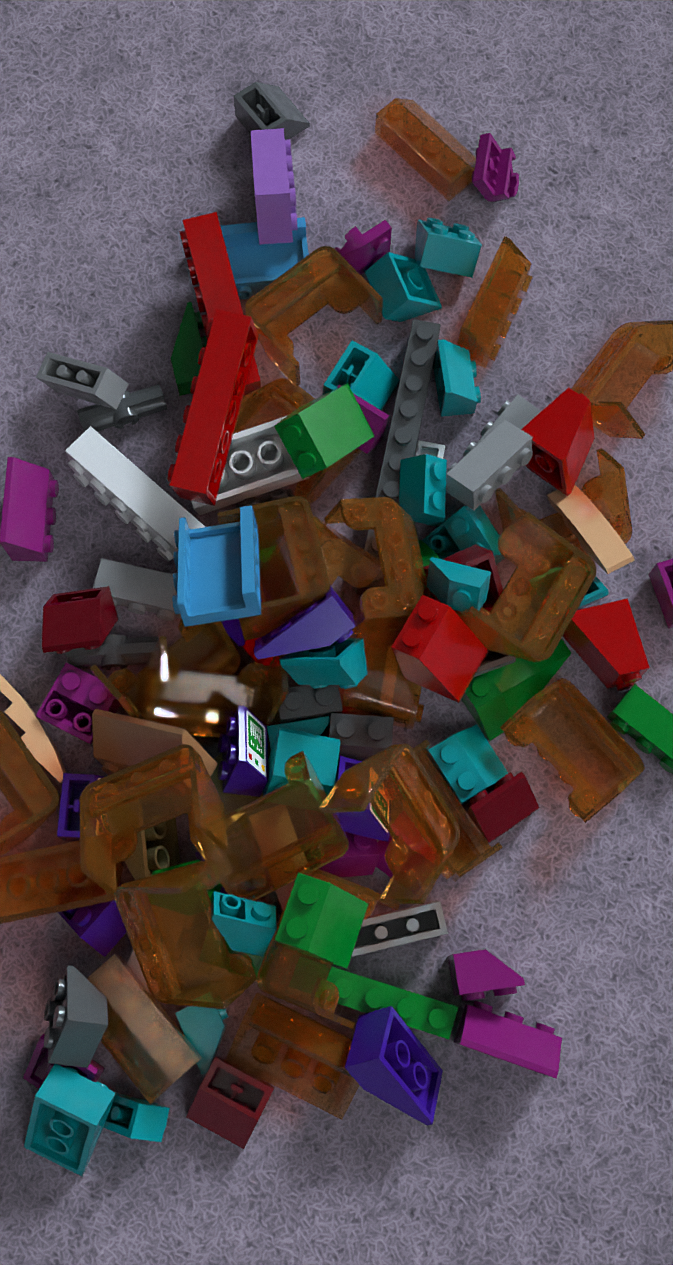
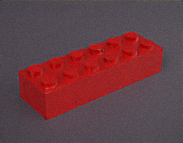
(213, 273)
(214, 407)

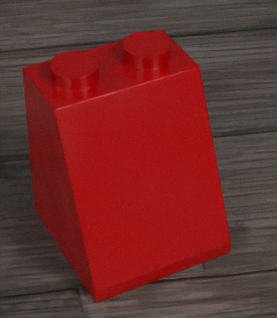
(561, 440)
(609, 643)
(438, 649)

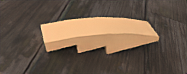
(591, 529)
(36, 736)

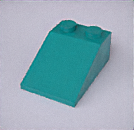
(68, 1118)

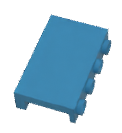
(259, 265)
(217, 571)

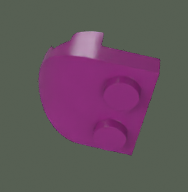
(494, 170)
(366, 249)

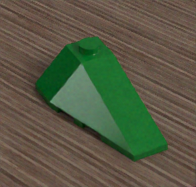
(503, 691)

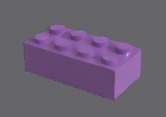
(273, 186)

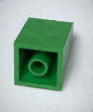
(324, 430)
(321, 921)

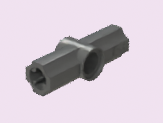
(131, 408)
(115, 652)

